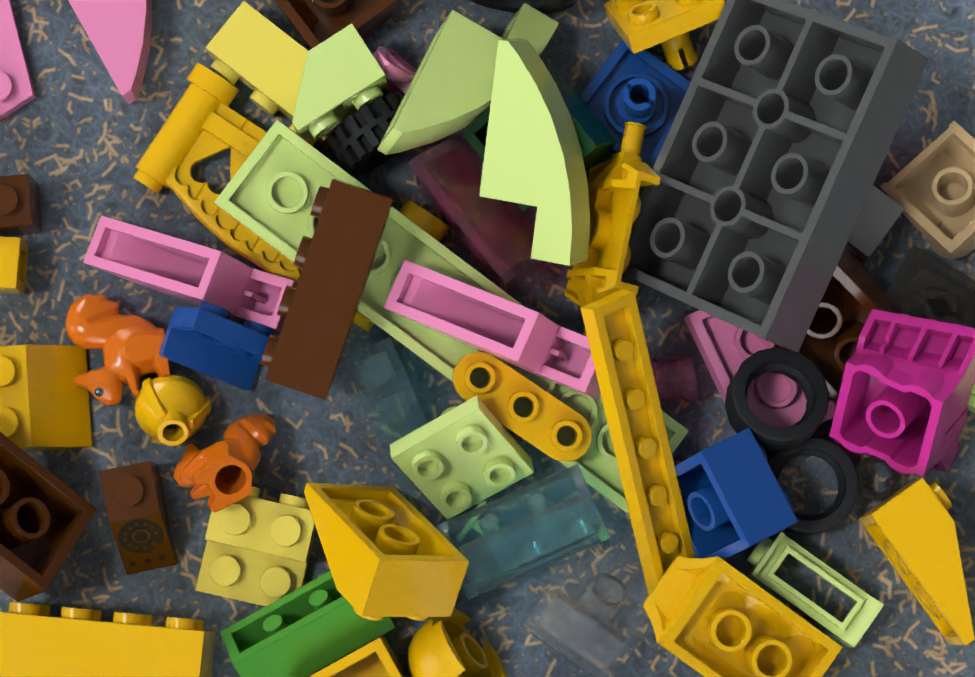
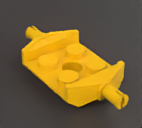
(613, 209)

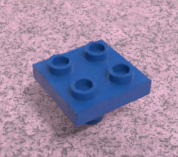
(637, 91)

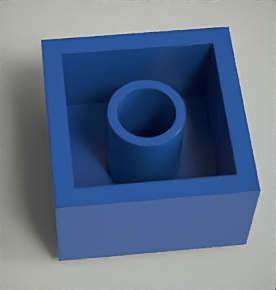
(732, 497)

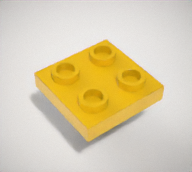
(664, 22)

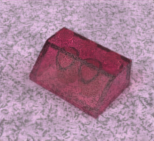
(488, 227)

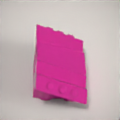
(906, 392)

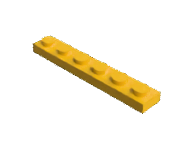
(638, 432)

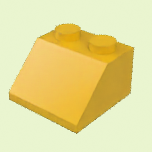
(40, 398)

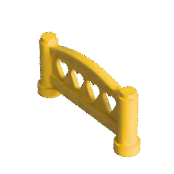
(205, 127)

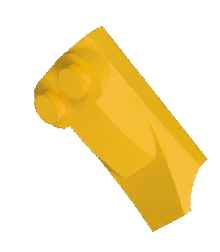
(731, 625)

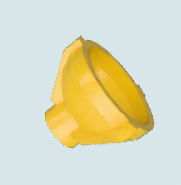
(171, 402)

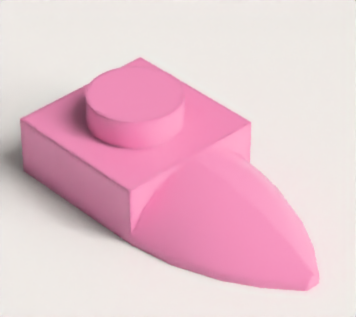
(396, 68)

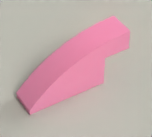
(121, 38)
(187, 271)
(494, 327)

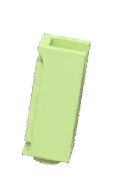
(768, 557)

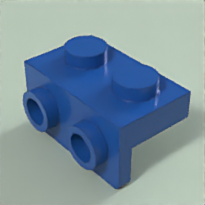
(214, 345)

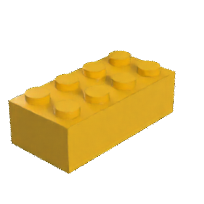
(87, 647)

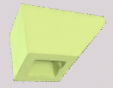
(335, 80)

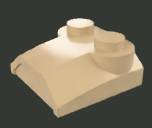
(940, 192)

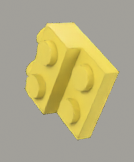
(257, 549)

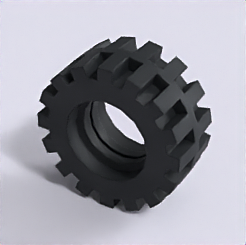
(360, 135)

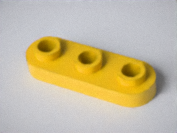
(547, 412)

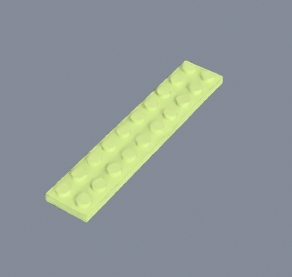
(274, 201)

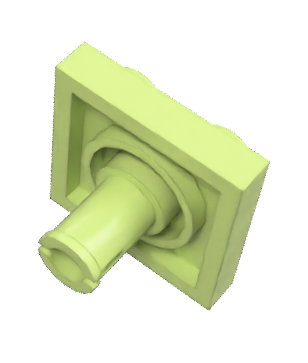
(461, 457)

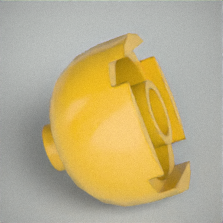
(448, 650)

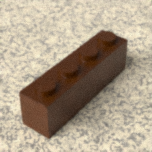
(328, 288)

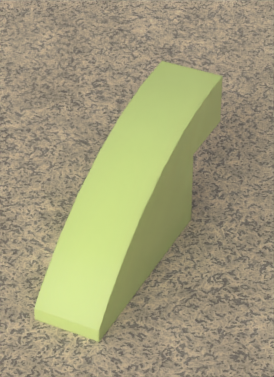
(457, 78)
(536, 154)

